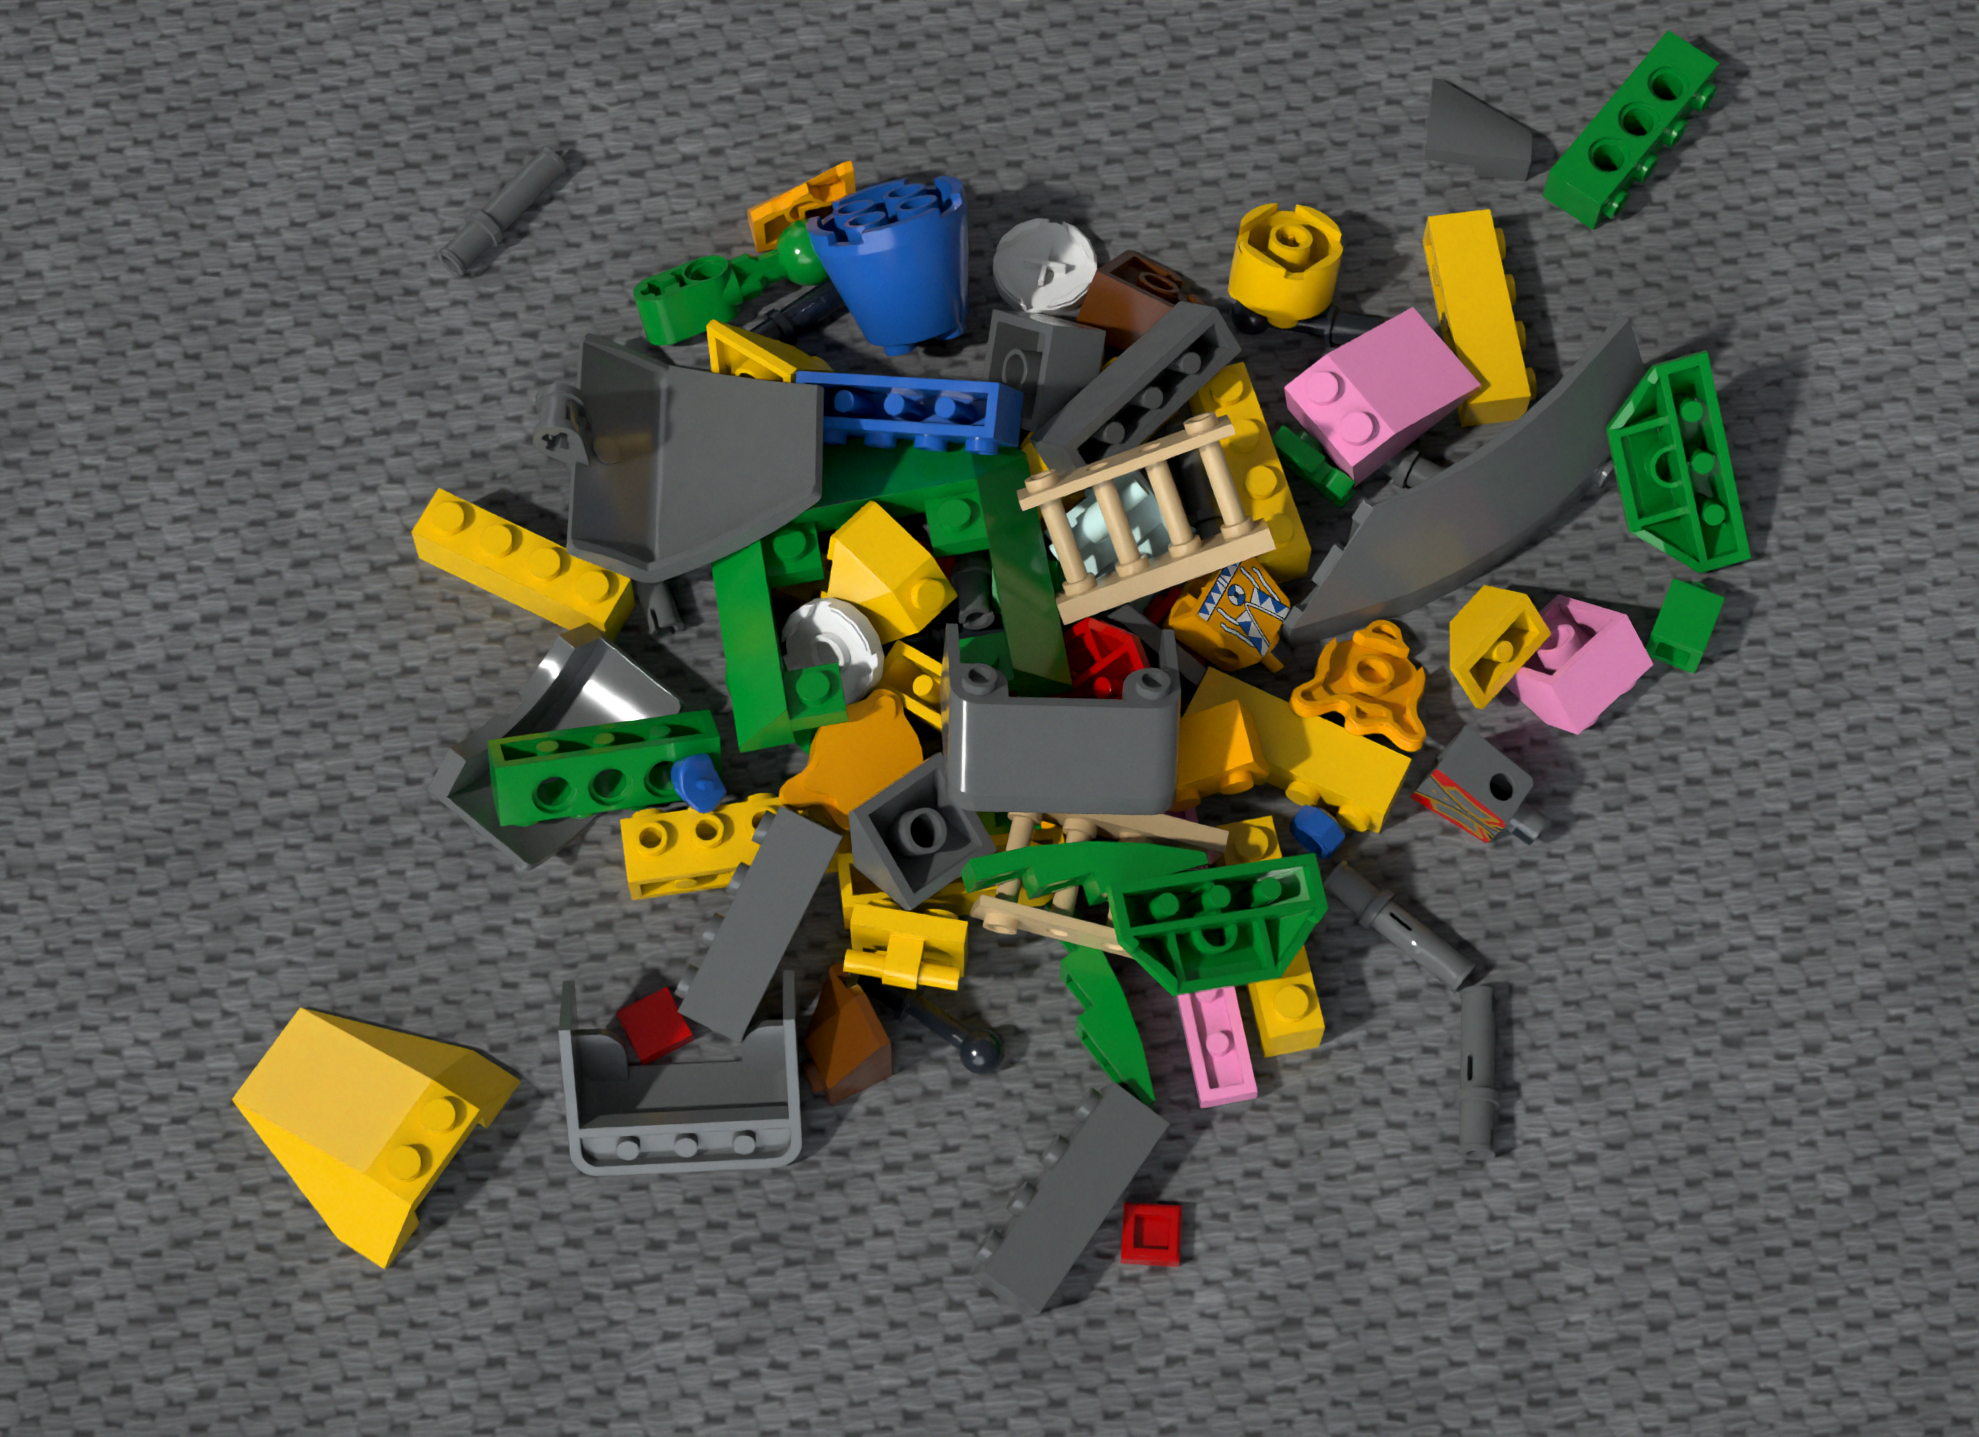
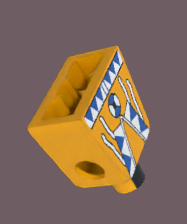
(1233, 617)

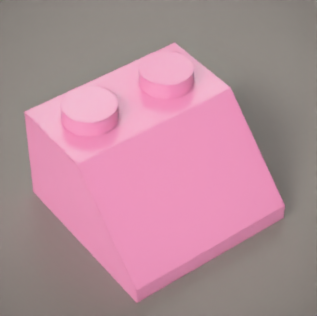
(1580, 665)

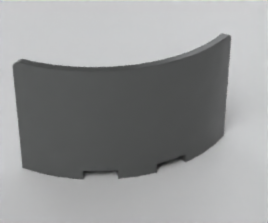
(575, 686)

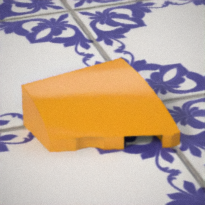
(800, 202)

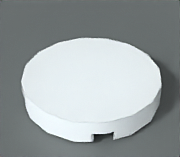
(1044, 267)

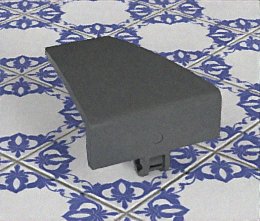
(677, 459)

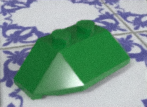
(1678, 466)
(1219, 922)

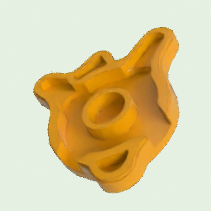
(1368, 685)
(855, 759)

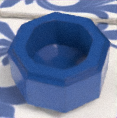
(1317, 831)

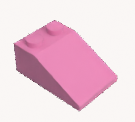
(1379, 393)

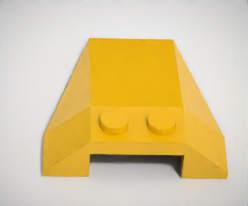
(368, 1120)

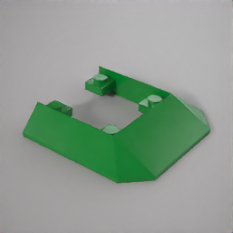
(968, 509)

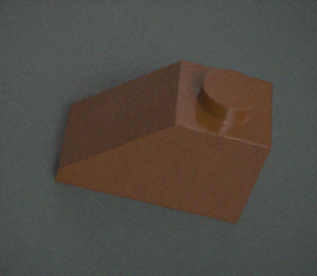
(1130, 298)
(844, 1041)

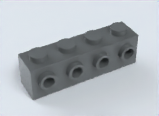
(1138, 389)
(759, 923)
(1068, 1199)

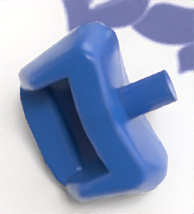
(698, 782)

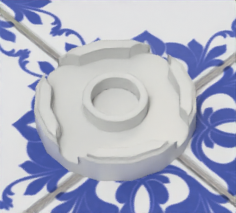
(831, 633)

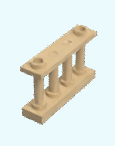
(1187, 554)
(1006, 916)

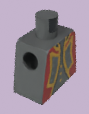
(1480, 790)

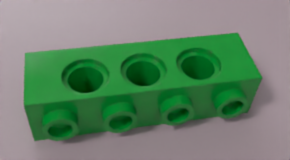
(1669, 70)
(581, 753)

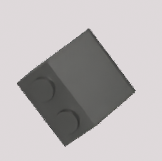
(1043, 359)

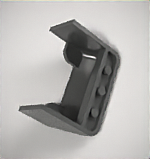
(1060, 750)
(681, 1112)

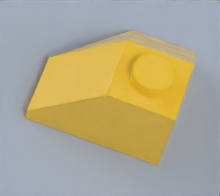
(886, 574)

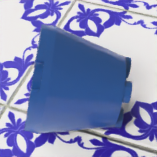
(899, 260)

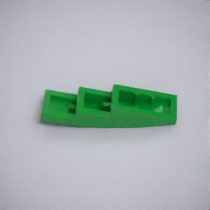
(1085, 863)
(1107, 1022)

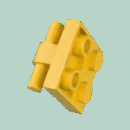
(907, 945)

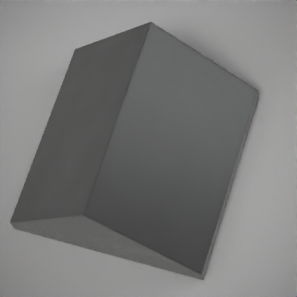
(914, 837)

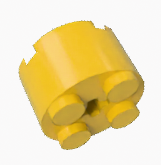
(1285, 263)

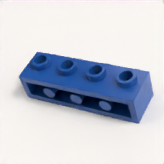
(919, 411)

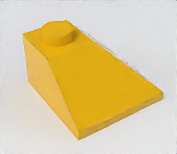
(756, 356)

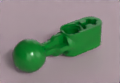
(711, 287)

